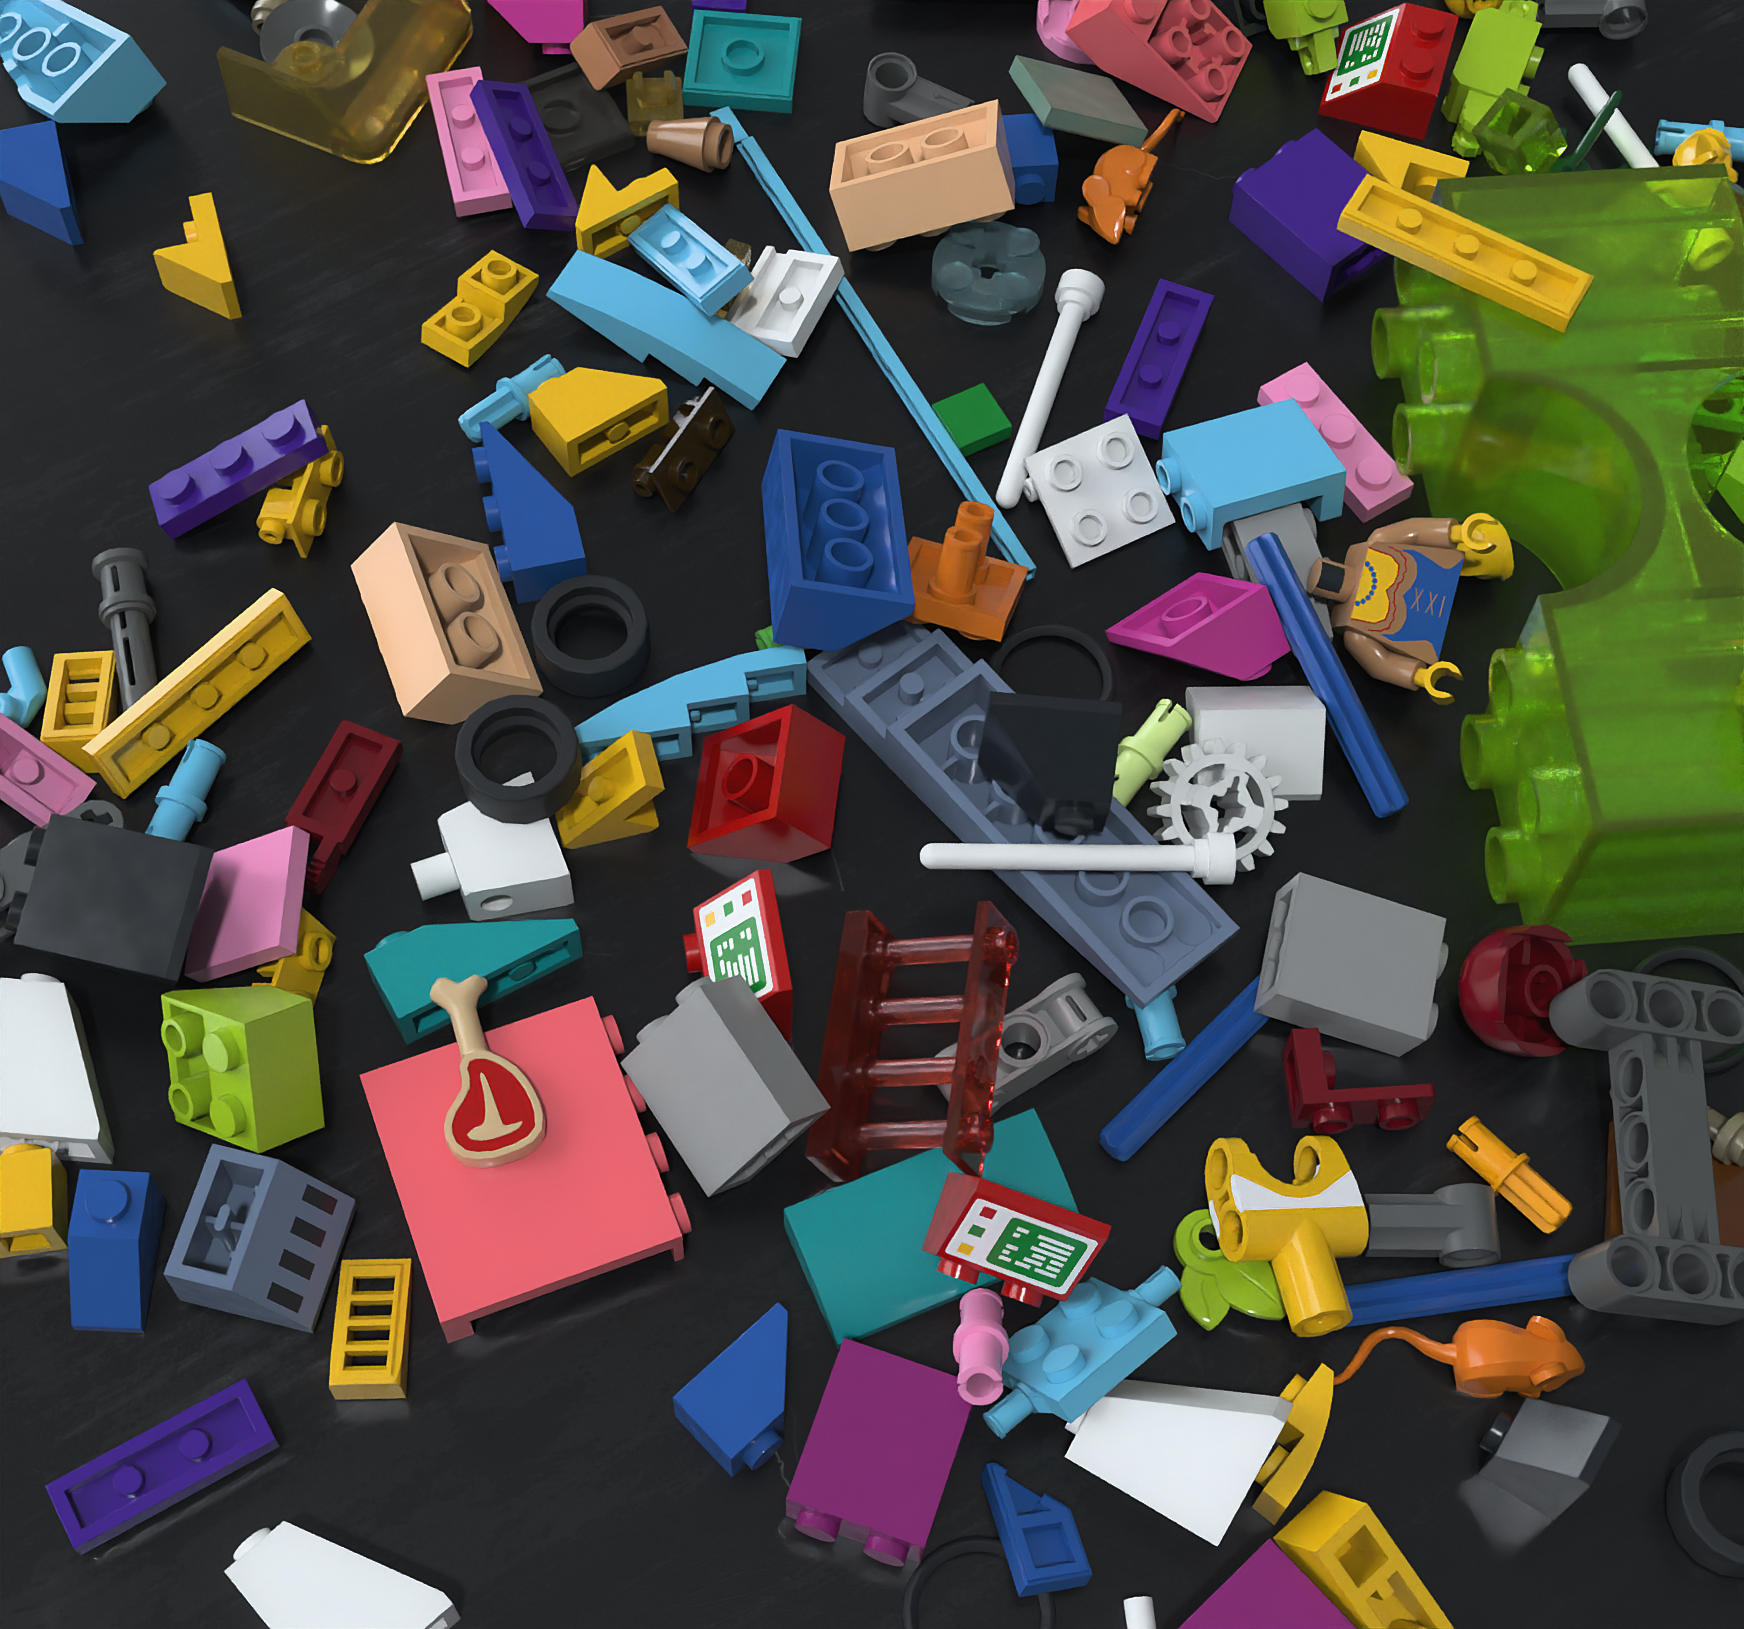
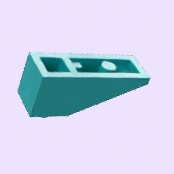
(501, 952)

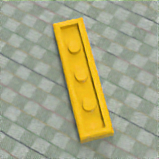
(1465, 253)
(197, 693)

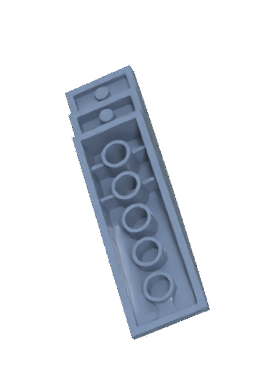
(925, 717)

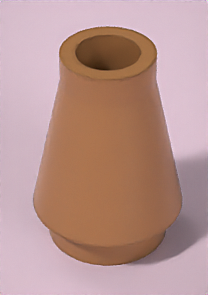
(693, 141)

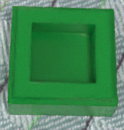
(973, 419)

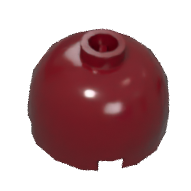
(1510, 986)

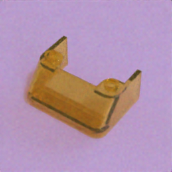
(363, 90)

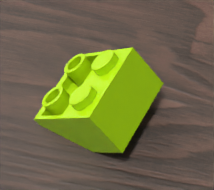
(243, 1064)

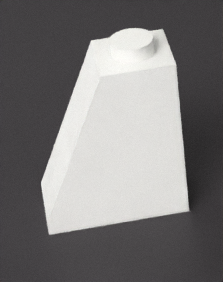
(48, 1073)
(1180, 1448)
(316, 1584)

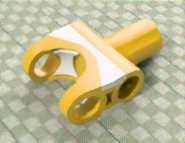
(1291, 1225)

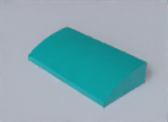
(868, 1235)

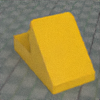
(1406, 165)
(611, 216)
(201, 266)
(614, 794)

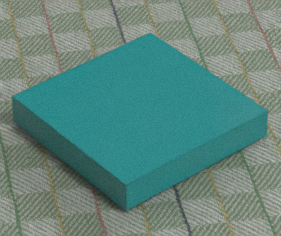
(742, 61)

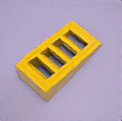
(60, 717)
(371, 1381)

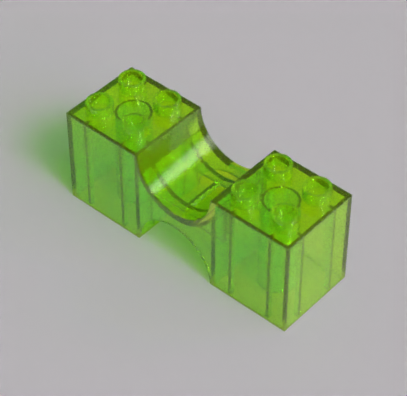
(1597, 454)

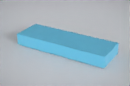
(690, 259)

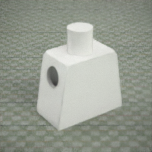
(496, 864)

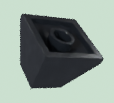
(1053, 757)

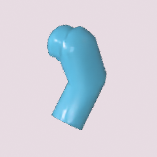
(27, 688)

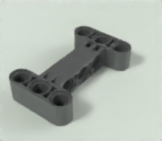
(1670, 1242)

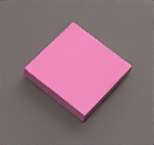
(249, 905)

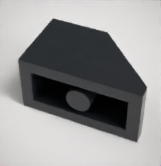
(1546, 1453)

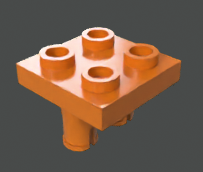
(959, 583)

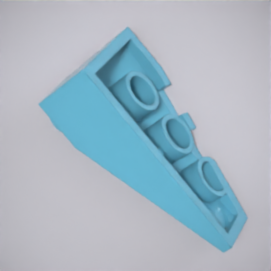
(74, 63)

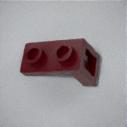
(1316, 1104)

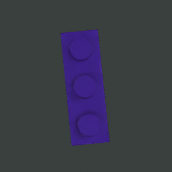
(525, 155)
(1159, 357)
(238, 469)
(161, 1466)

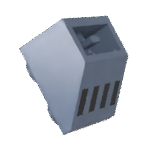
(259, 1240)

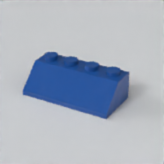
(833, 541)

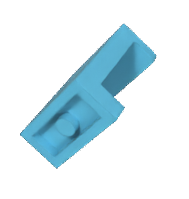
(1249, 467)

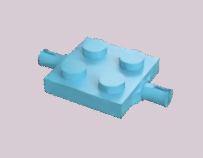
(1083, 1349)

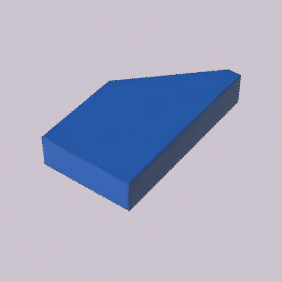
(1035, 1535)

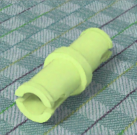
(1143, 754)

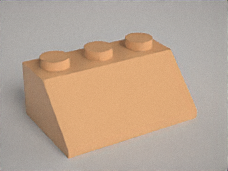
(923, 177)
(442, 623)

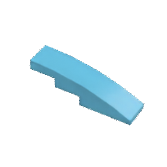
(663, 323)
(697, 702)

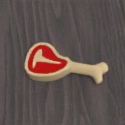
(497, 1109)

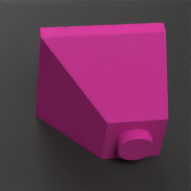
(546, 21)
(1209, 625)

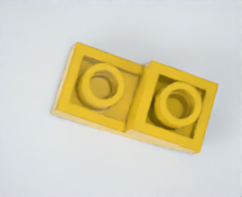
(484, 307)
(1302, 1435)

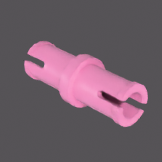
(980, 1347)

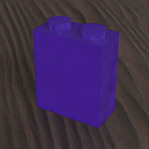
(1294, 212)

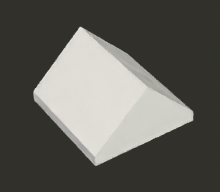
(1273, 721)

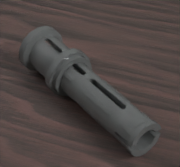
(128, 614)

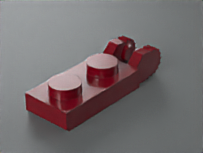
(342, 795)

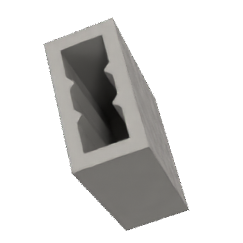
(1352, 965)
(723, 1083)

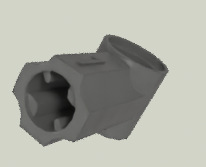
(1614, 17)
(900, 96)
(1450, 1224)

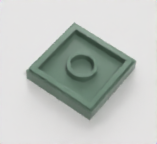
(1077, 102)

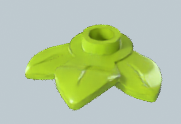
(1215, 1284)

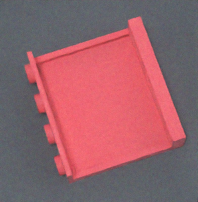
(544, 1221)

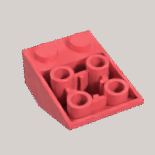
(1165, 47)

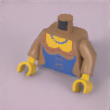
(1398, 598)

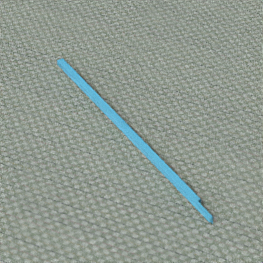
(878, 345)

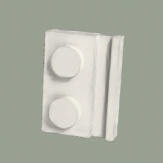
(786, 298)

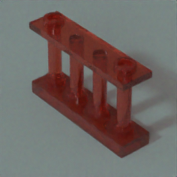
(862, 1013)

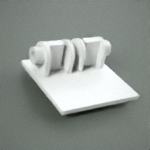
(1097, 490)

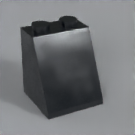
(110, 898)

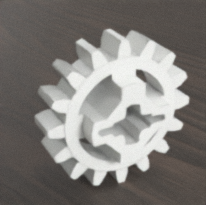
(1228, 784)

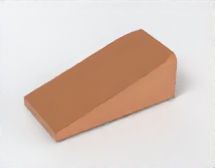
(627, 44)

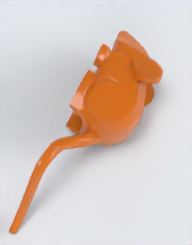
(1122, 185)
(1491, 1356)

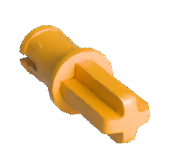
(1510, 1175)

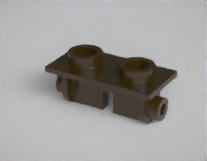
(693, 443)

